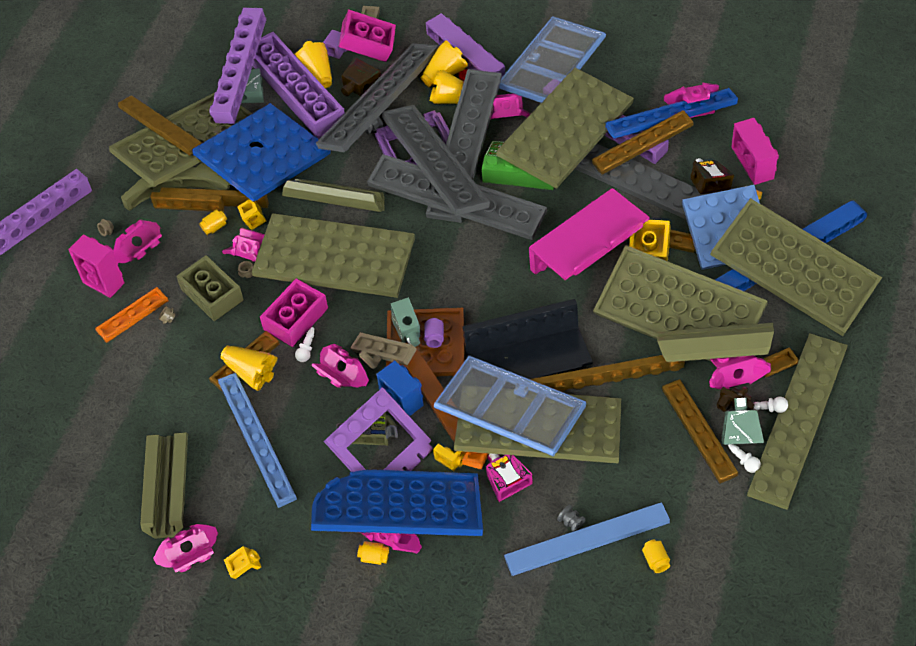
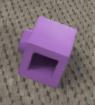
(332, 44)

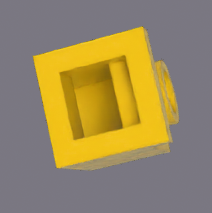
(251, 214)

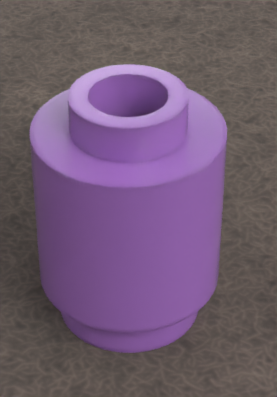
(434, 332)

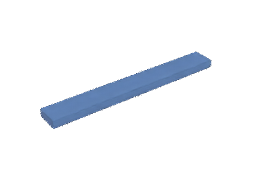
(257, 440)
(586, 539)

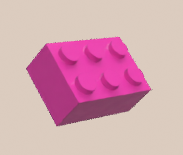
(367, 35)
(754, 151)
(96, 265)
(294, 312)

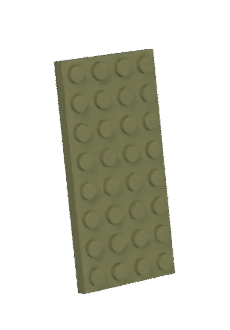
(564, 127)
(159, 159)
(334, 255)
(796, 266)
(664, 297)
(592, 438)

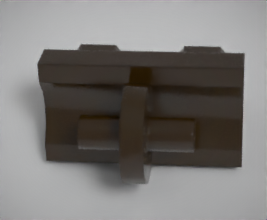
(727, 398)

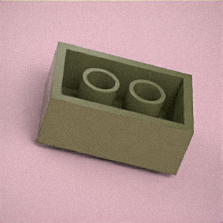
(210, 288)

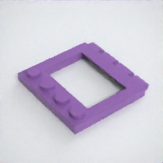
(385, 134)
(364, 418)

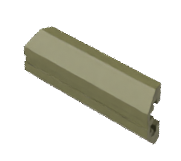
(334, 194)
(716, 342)
(164, 485)

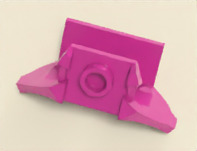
(692, 94)
(508, 105)
(246, 244)
(124, 249)
(749, 370)
(353, 375)
(202, 540)
(398, 541)

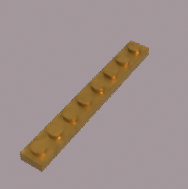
(608, 373)

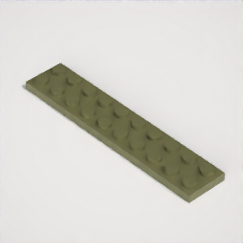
(797, 426)

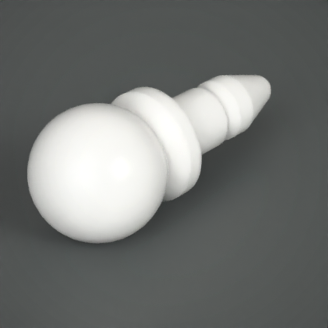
(303, 353)
(779, 405)
(750, 463)

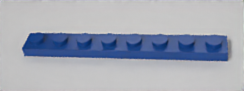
(650, 118)

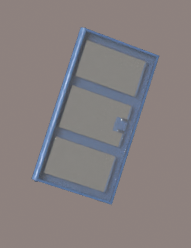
(551, 58)
(510, 405)

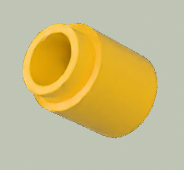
(213, 222)
(373, 553)
(656, 556)

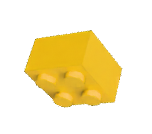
(653, 238)

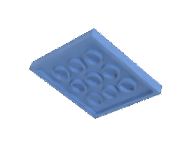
(711, 217)

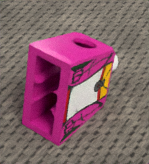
(507, 475)

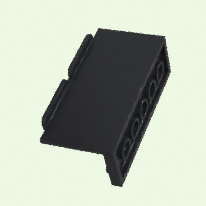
(534, 341)

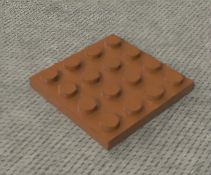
(450, 355)

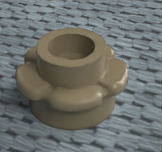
(105, 227)
(243, 266)
(167, 315)

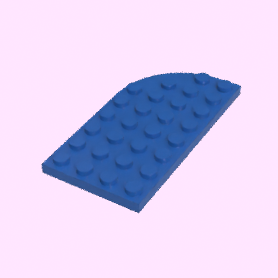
(400, 503)

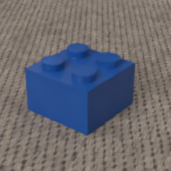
(401, 387)

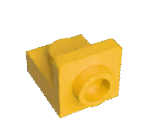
(447, 457)
(241, 561)

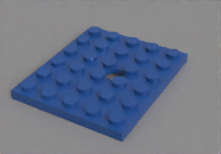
(257, 170)

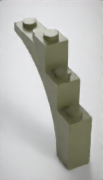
(197, 177)

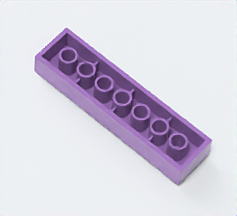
(296, 85)

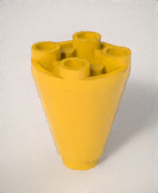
(445, 59)
(316, 60)
(447, 88)
(250, 365)

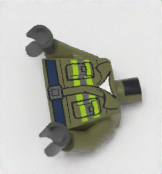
(378, 432)

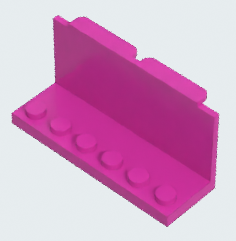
(587, 235)

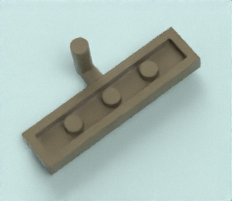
(382, 348)

